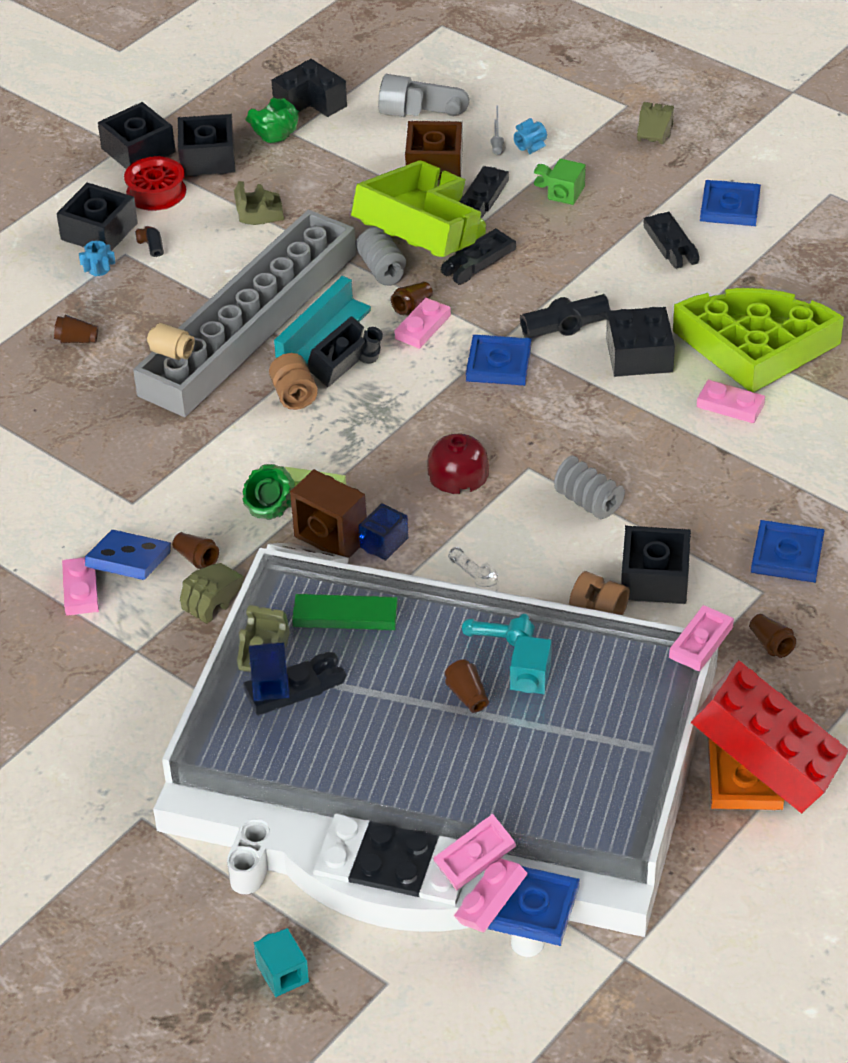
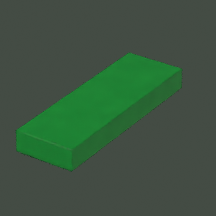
(345, 612)

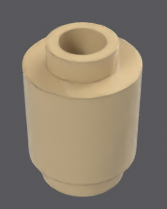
(170, 341)

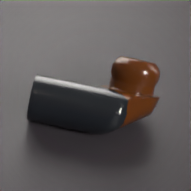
(153, 238)

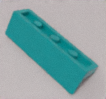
(321, 319)

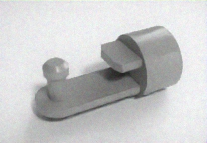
(403, 96)

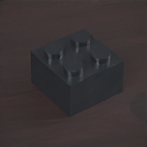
(136, 135)
(206, 144)
(97, 216)
(640, 341)
(656, 563)

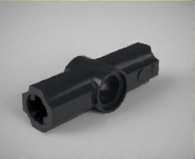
(564, 316)

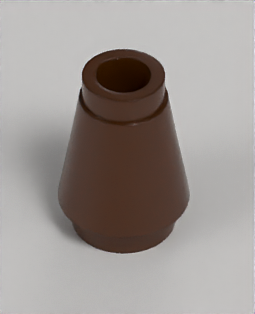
(409, 297)
(74, 330)
(197, 550)
(774, 637)
(466, 685)

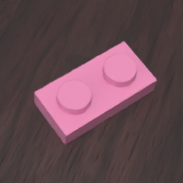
(422, 323)
(730, 401)
(79, 587)
(701, 638)
(474, 852)
(490, 894)

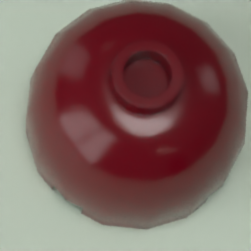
(457, 463)

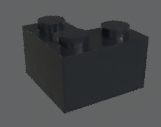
(311, 86)

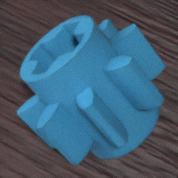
(530, 136)
(97, 258)

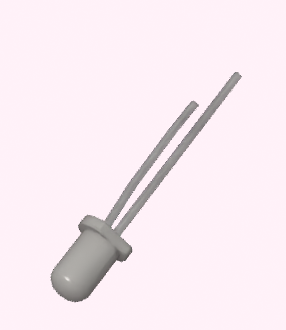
(496, 141)

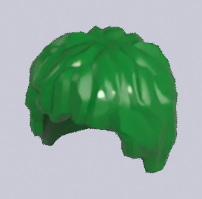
(274, 121)
(268, 491)

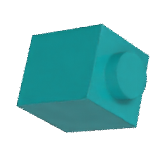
(530, 664)
(281, 962)

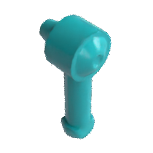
(517, 626)

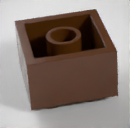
(436, 144)
(327, 514)

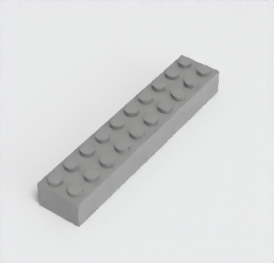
(248, 311)

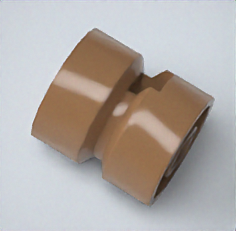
(293, 381)
(594, 594)

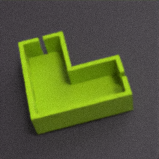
(415, 209)

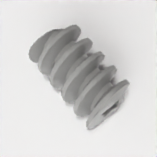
(381, 255)
(587, 488)

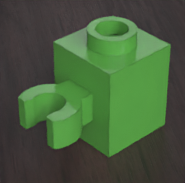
(563, 182)

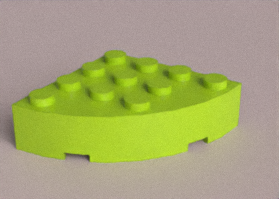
(757, 332)

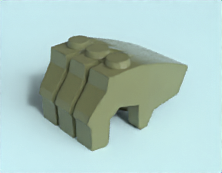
(655, 122)
(257, 206)
(209, 588)
(262, 628)

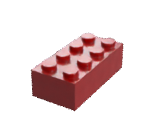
(770, 736)

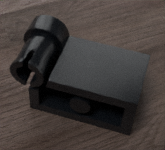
(343, 350)

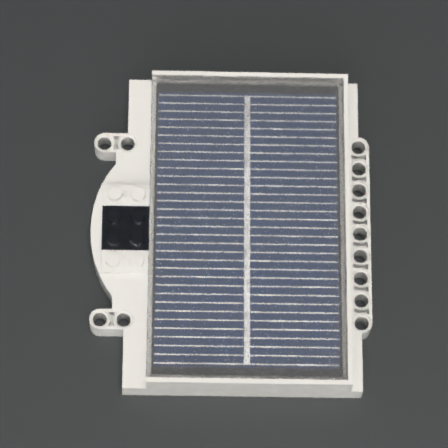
(395, 768)

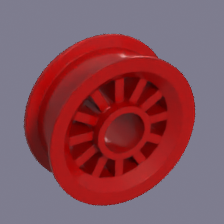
(155, 183)

